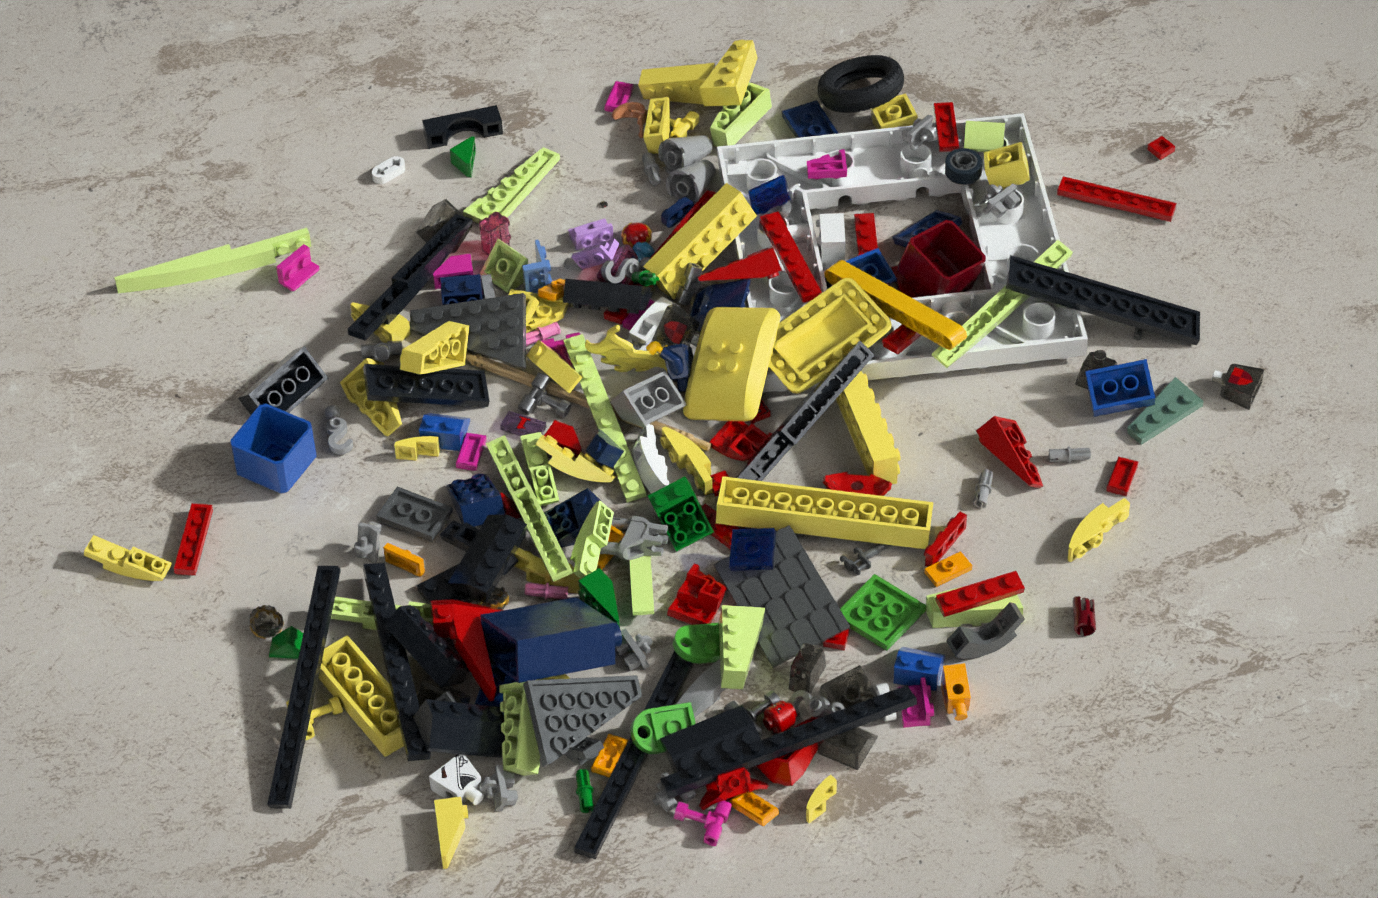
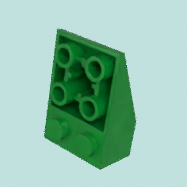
(681, 512)
(598, 592)

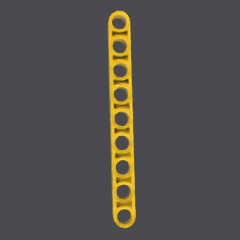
(901, 307)

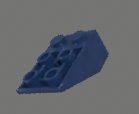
(461, 289)
(719, 295)
(475, 499)
(570, 515)

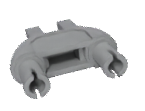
(638, 539)

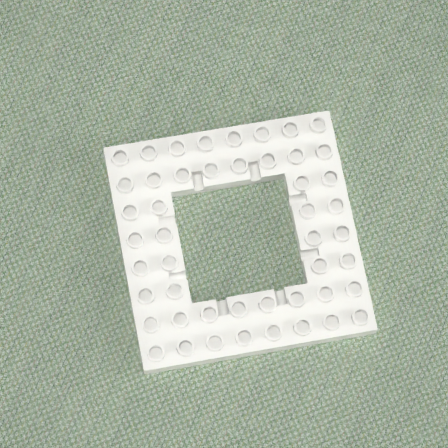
(887, 169)

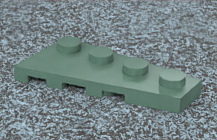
(1170, 407)

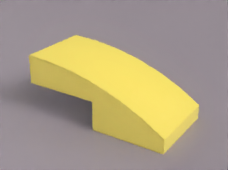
(412, 447)
(817, 801)

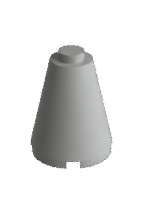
(683, 151)
(690, 180)

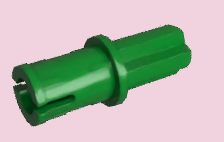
(644, 278)
(584, 791)

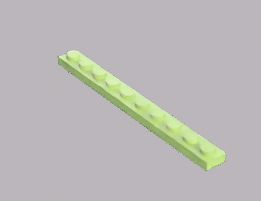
(604, 416)

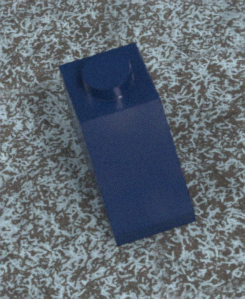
(604, 449)

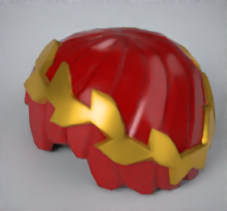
(636, 233)

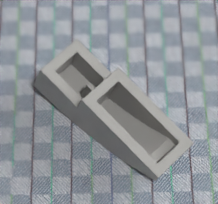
(704, 690)

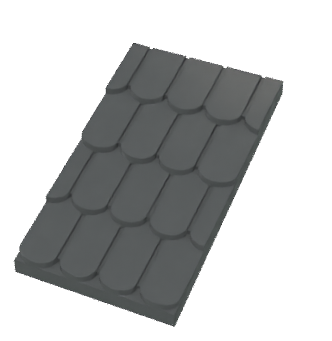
(793, 596)

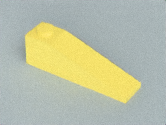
(382, 413)

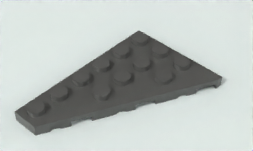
(494, 324)
(574, 708)

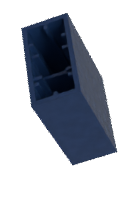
(550, 639)

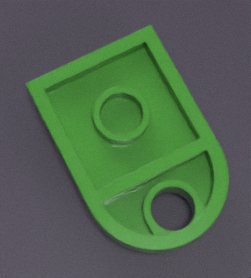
(702, 643)
(660, 723)

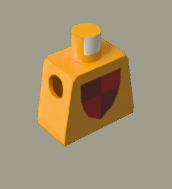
(955, 690)

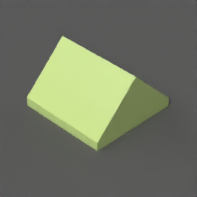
(984, 135)
(505, 266)

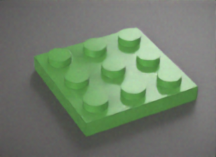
(881, 612)

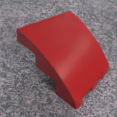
(738, 440)
(697, 598)

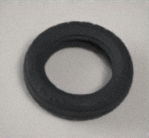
(863, 98)

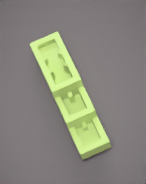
(641, 586)

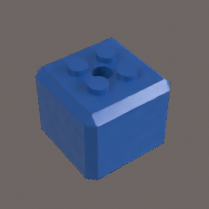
(273, 448)

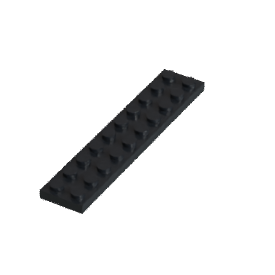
(1103, 300)

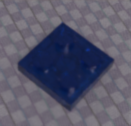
(769, 195)
(752, 549)

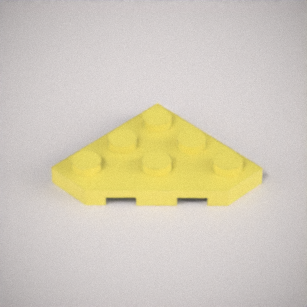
(546, 311)

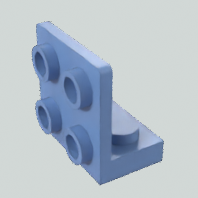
(536, 274)

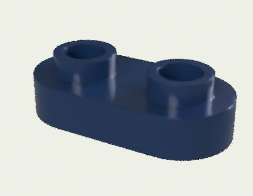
(676, 212)

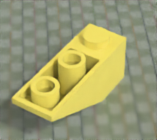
(397, 330)

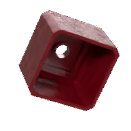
(941, 261)

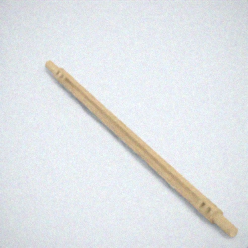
(556, 390)

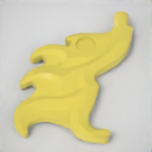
(623, 354)

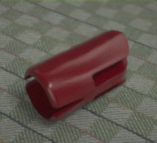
(1084, 615)

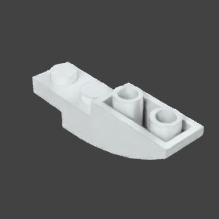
(646, 326)
(648, 462)

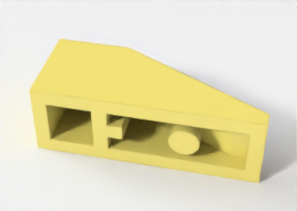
(657, 124)
(554, 366)
(451, 825)

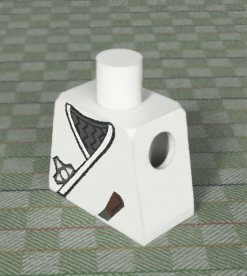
(456, 780)

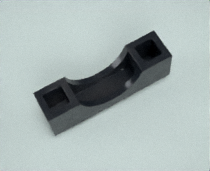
(483, 121)

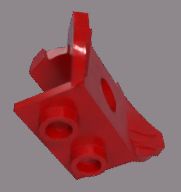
(857, 483)
(730, 785)

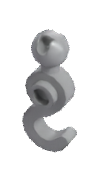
(625, 269)
(336, 430)
(816, 706)

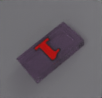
(521, 424)

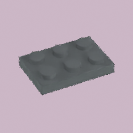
(414, 514)

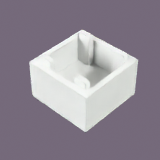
(831, 238)

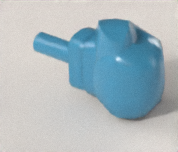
(643, 250)

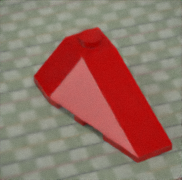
(1007, 443)
(471, 646)
(792, 766)

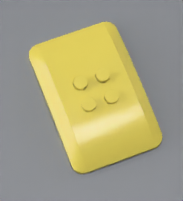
(823, 333)
(731, 364)

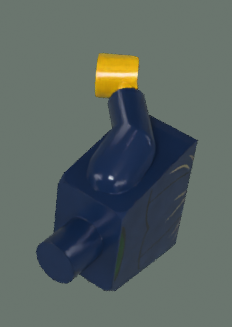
(677, 360)

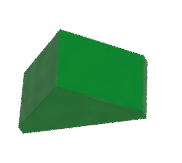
(463, 156)
(286, 644)

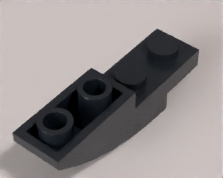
(462, 537)

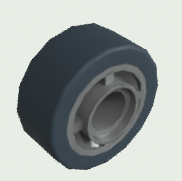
(963, 166)

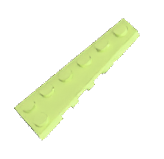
(514, 188)

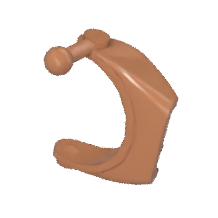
(629, 110)

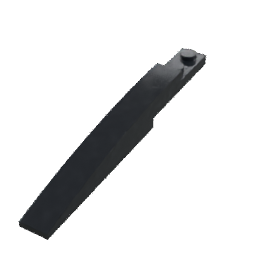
(411, 278)
(806, 413)

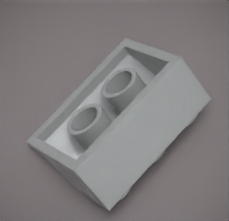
(648, 400)

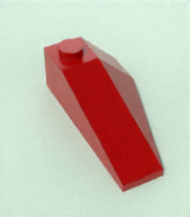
(755, 265)
(444, 610)

